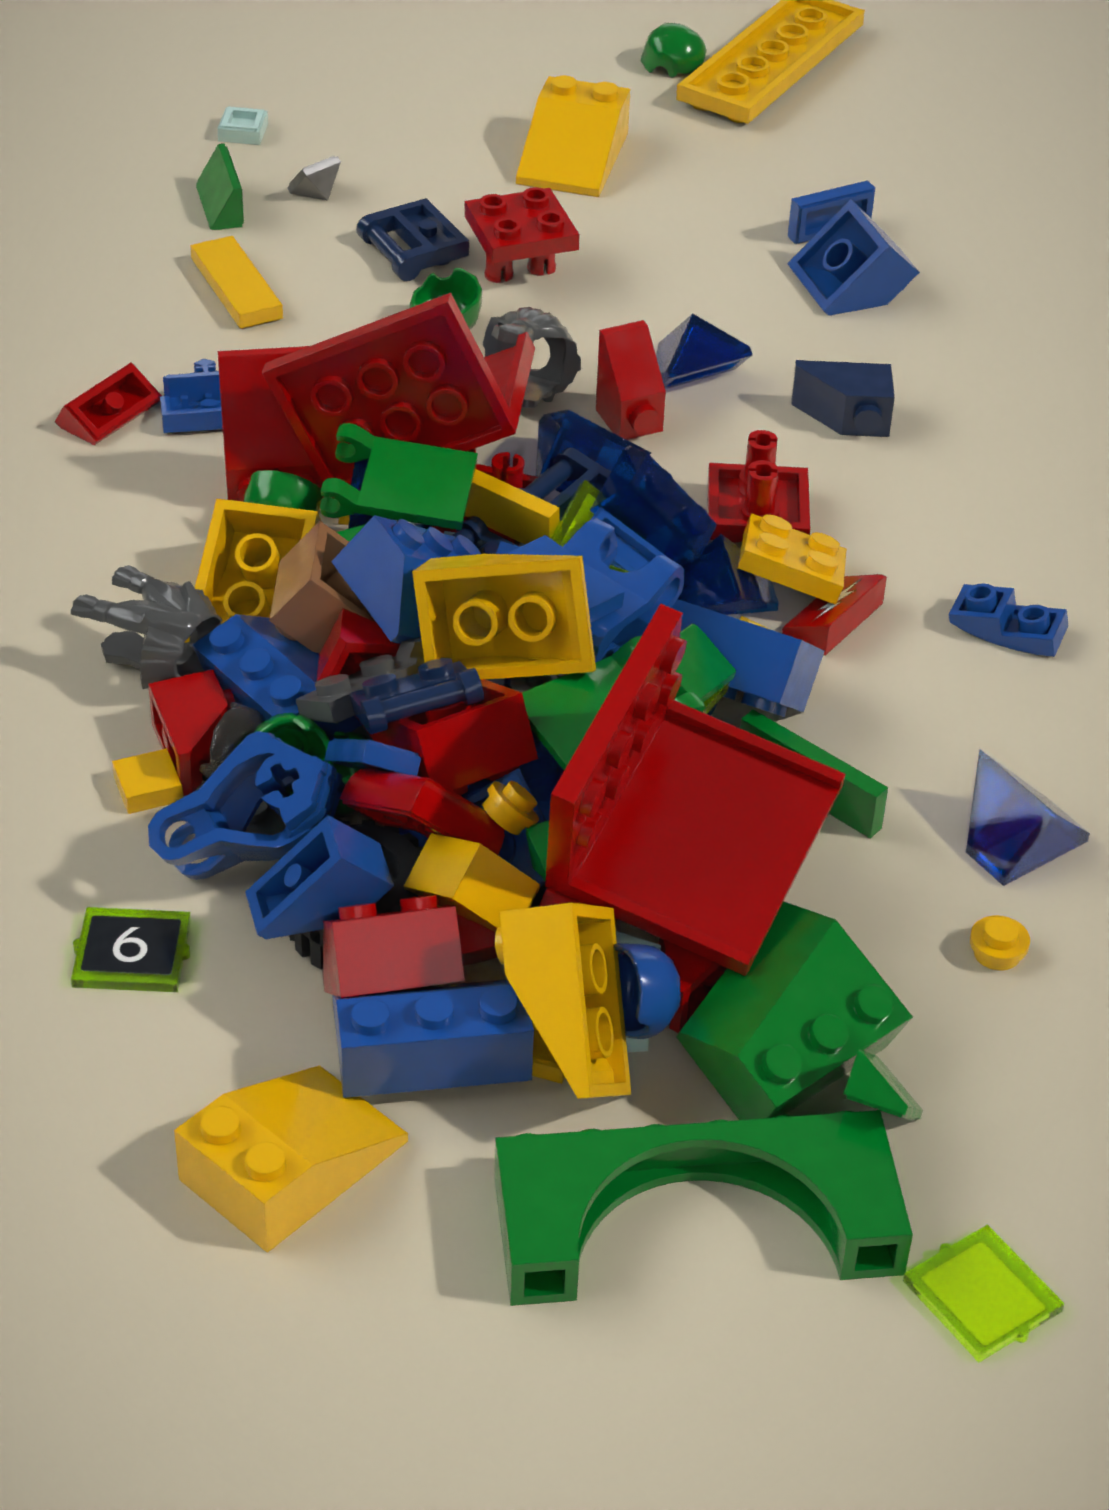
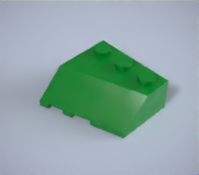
(792, 1018)

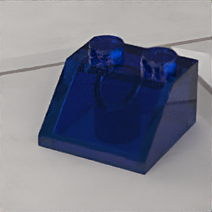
(655, 507)

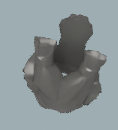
(563, 360)
(164, 616)

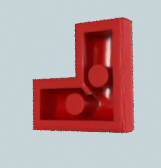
(420, 806)

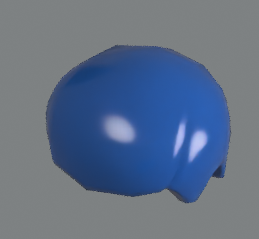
(648, 989)

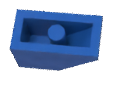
(315, 878)

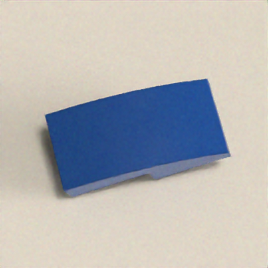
(995, 617)

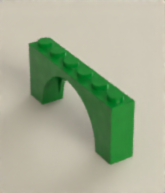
(820, 1166)

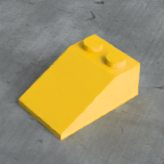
(574, 135)
(245, 554)
(506, 614)
(571, 988)
(282, 1151)

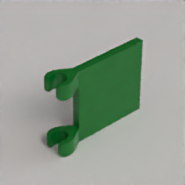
(401, 480)
(567, 705)

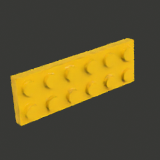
(769, 57)

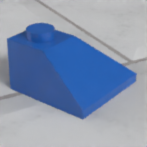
(852, 264)

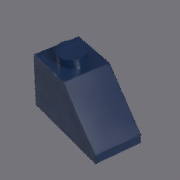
(846, 395)

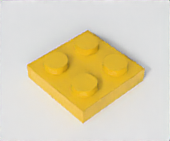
(793, 558)

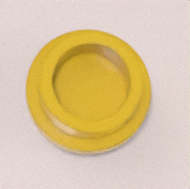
(511, 806)
(999, 942)

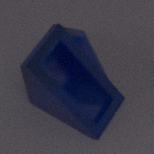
(697, 352)
(571, 430)
(720, 586)
(1015, 825)

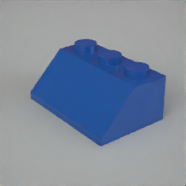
(381, 565)
(263, 667)
(433, 1038)

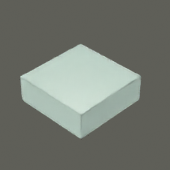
(243, 125)

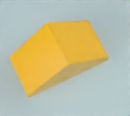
(470, 879)

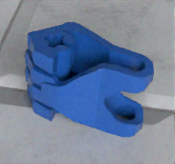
(644, 589)
(225, 804)

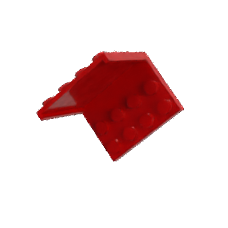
(402, 381)
(683, 813)

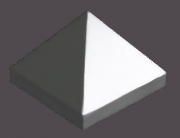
(316, 179)

